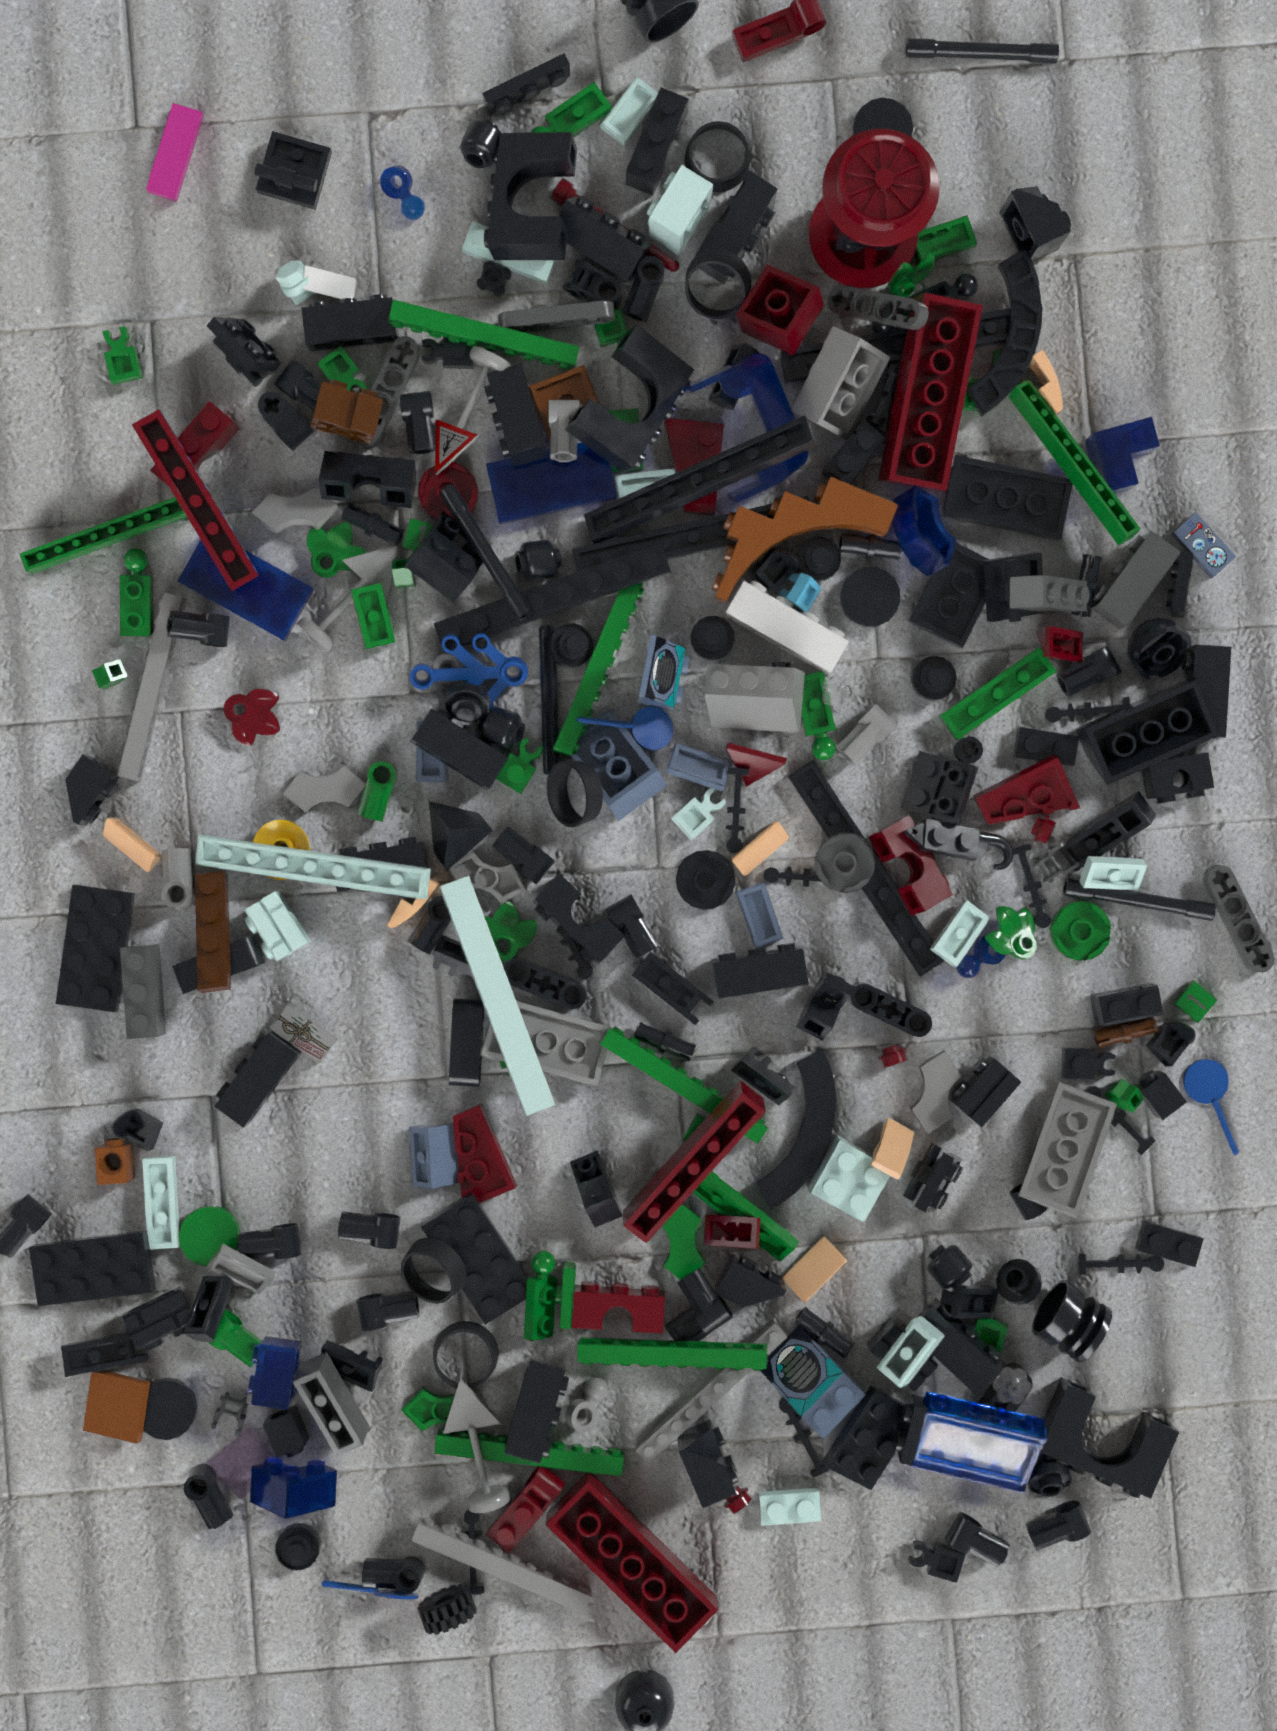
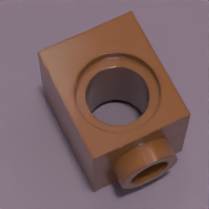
(105, 1171)

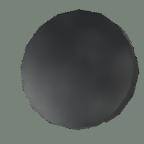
(883, 114)
(870, 597)
(705, 879)
(169, 1409)

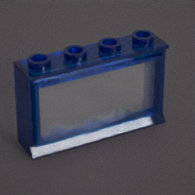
(979, 1442)

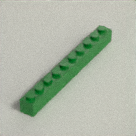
(483, 334)
(1074, 462)
(102, 535)
(597, 667)
(668, 1075)
(672, 1353)
(560, 1455)

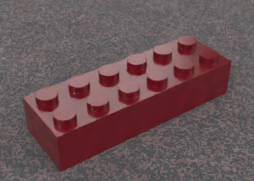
(930, 394)
(632, 1561)

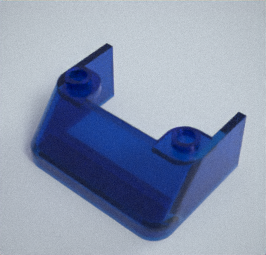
(758, 378)

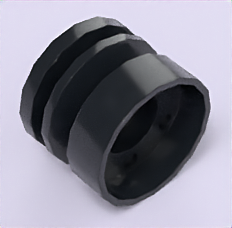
(660, 18)
(1072, 1321)

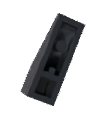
(1212, 671)
(1109, 830)

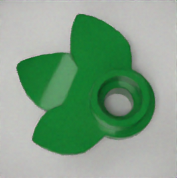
(907, 277)
(334, 545)
(508, 927)
(1012, 930)

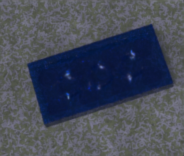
(549, 485)
(267, 601)

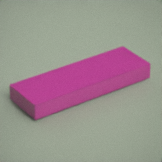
(174, 152)

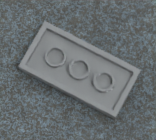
(561, 1042)
(1067, 1150)

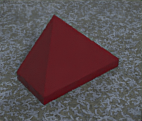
(1061, 643)
(758, 762)
(732, 1232)

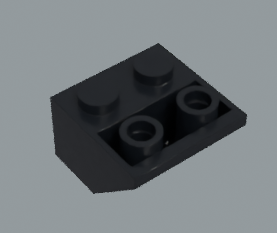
(445, 558)

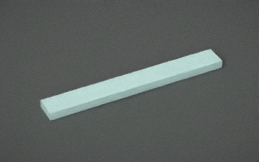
(313, 866)
(497, 996)

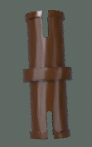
(1124, 1032)

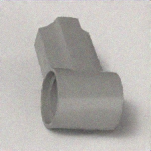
(562, 444)
(870, 730)
(177, 874)

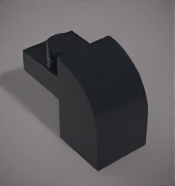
(824, 1005)

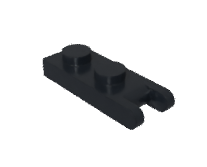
(670, 986)
(100, 1354)

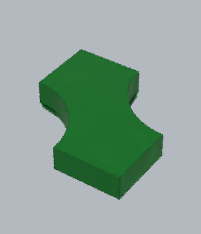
(683, 1253)
(428, 1408)

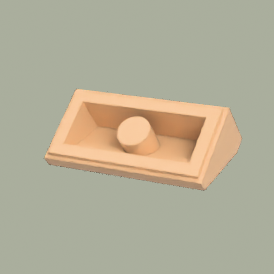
(131, 844)
(760, 848)
(814, 1269)

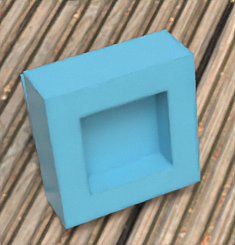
(803, 592)

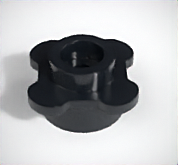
(490, 270)

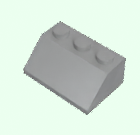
(840, 382)
(754, 697)

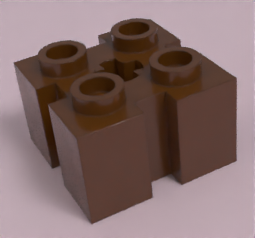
(346, 412)

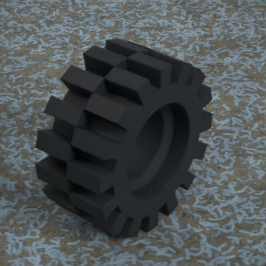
(447, 1609)

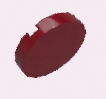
(432, 484)

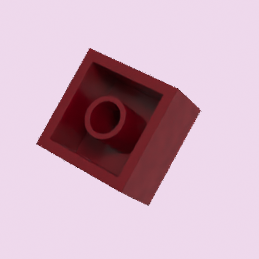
(780, 309)

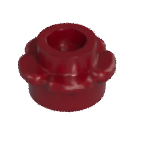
(1043, 829)
(893, 1055)
(738, 1501)

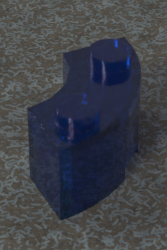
(922, 532)

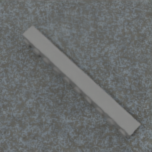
(150, 692)
(702, 1399)
(501, 1565)

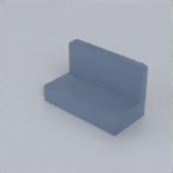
(433, 1156)

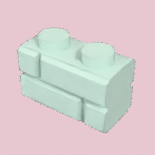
(276, 926)
(910, 1351)

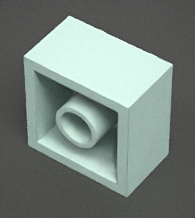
(679, 209)
(848, 1179)

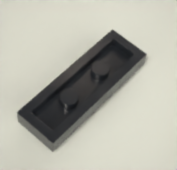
(527, 85)

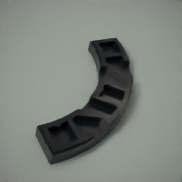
(1022, 336)
(813, 1135)

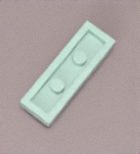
(534, 269)
(161, 1201)

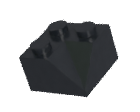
(1035, 222)
(706, 1464)

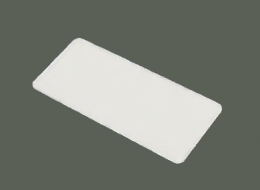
(329, 283)

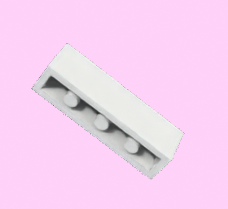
(786, 627)

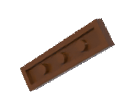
(212, 932)

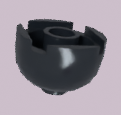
(1157, 647)
(644, 1701)

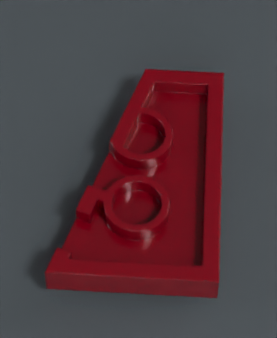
(691, 444)
(1029, 792)
(480, 1156)

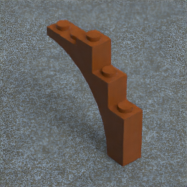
(838, 507)

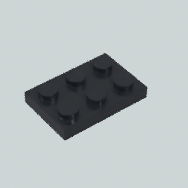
(953, 598)
(867, 1439)

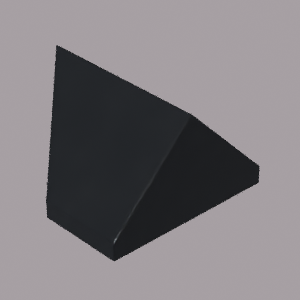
(455, 832)

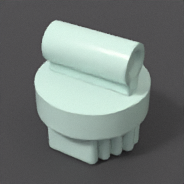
(292, 281)

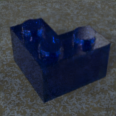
(1115, 447)
(275, 1370)
(293, 1489)

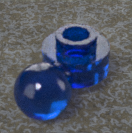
(412, 205)
(970, 964)

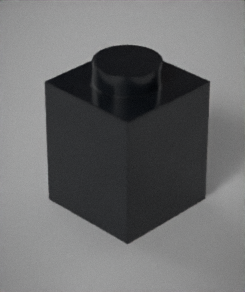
(1160, 1094)
(286, 1432)

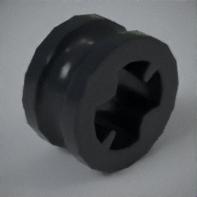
(963, 742)

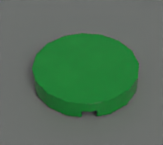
(1080, 930)
(206, 1232)

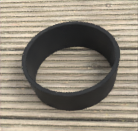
(730, 182)
(724, 258)
(559, 798)
(446, 1257)
(470, 1327)

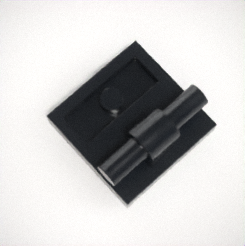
(293, 170)
(243, 348)
(997, 584)
(939, 788)
(935, 1179)

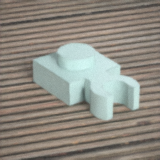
(695, 815)

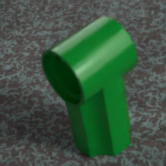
(377, 794)
(235, 1338)

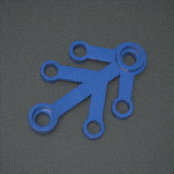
(474, 671)

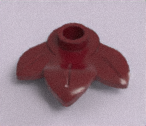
(256, 717)

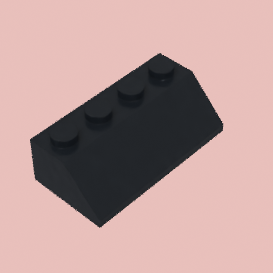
(1147, 731)

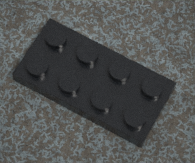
(1007, 498)
(91, 951)
(92, 1268)
(493, 1273)

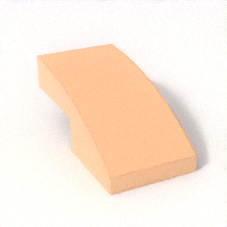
(1046, 376)
(407, 909)
(893, 1148)

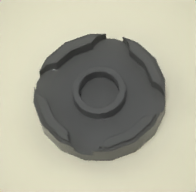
(845, 862)

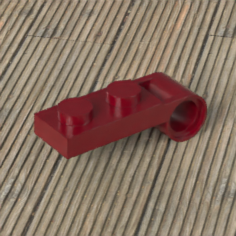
(779, 29)
(525, 1508)

